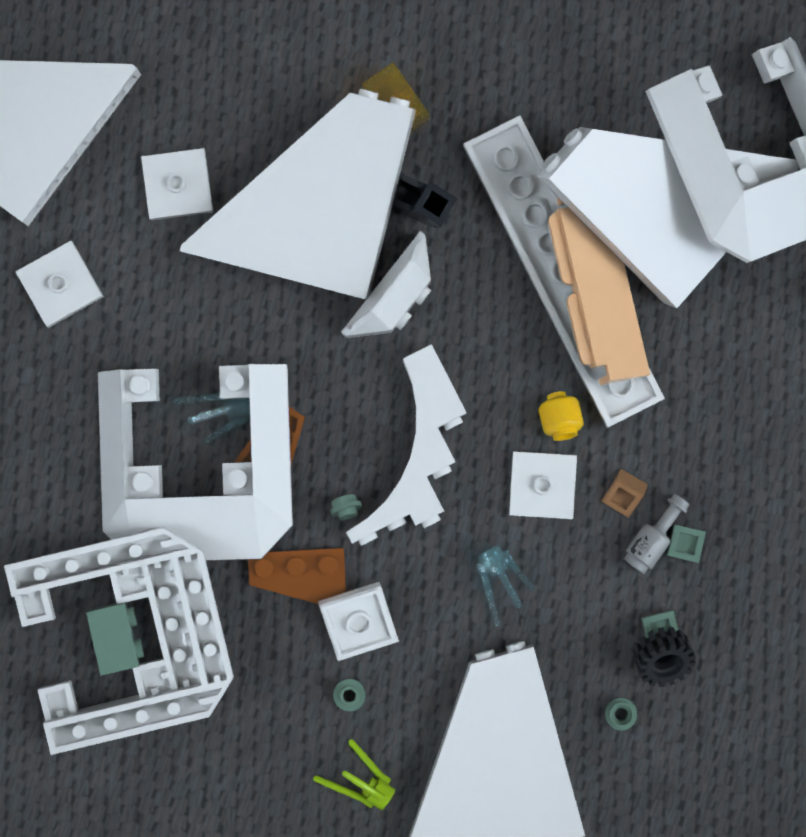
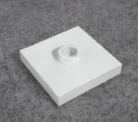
(177, 184)
(59, 284)
(542, 485)
(358, 621)

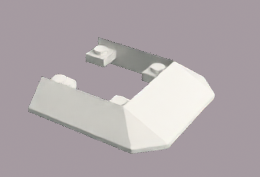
(727, 195)
(255, 493)
(193, 647)

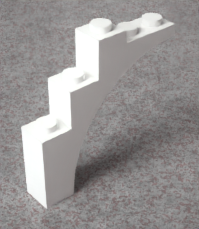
(435, 407)

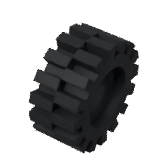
(661, 644)

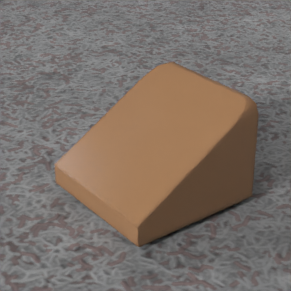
(624, 493)

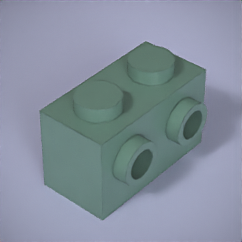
(114, 637)

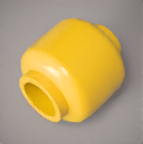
(561, 416)

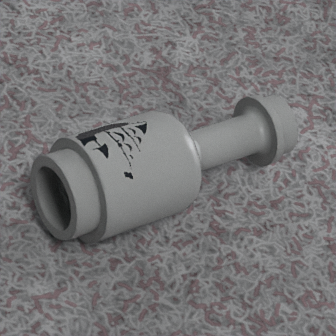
(652, 539)

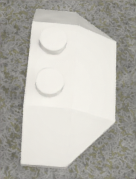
(395, 294)

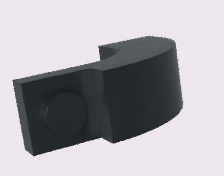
(422, 201)

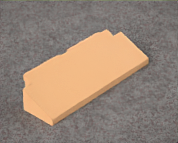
(601, 300)

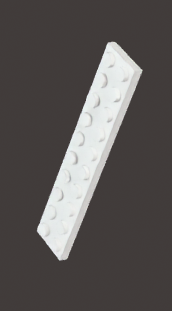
(509, 170)

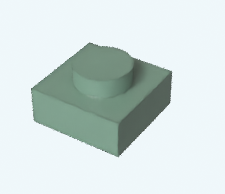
(686, 543)
(663, 619)

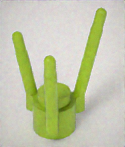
(374, 792)

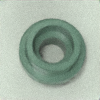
(345, 507)
(349, 684)
(630, 718)

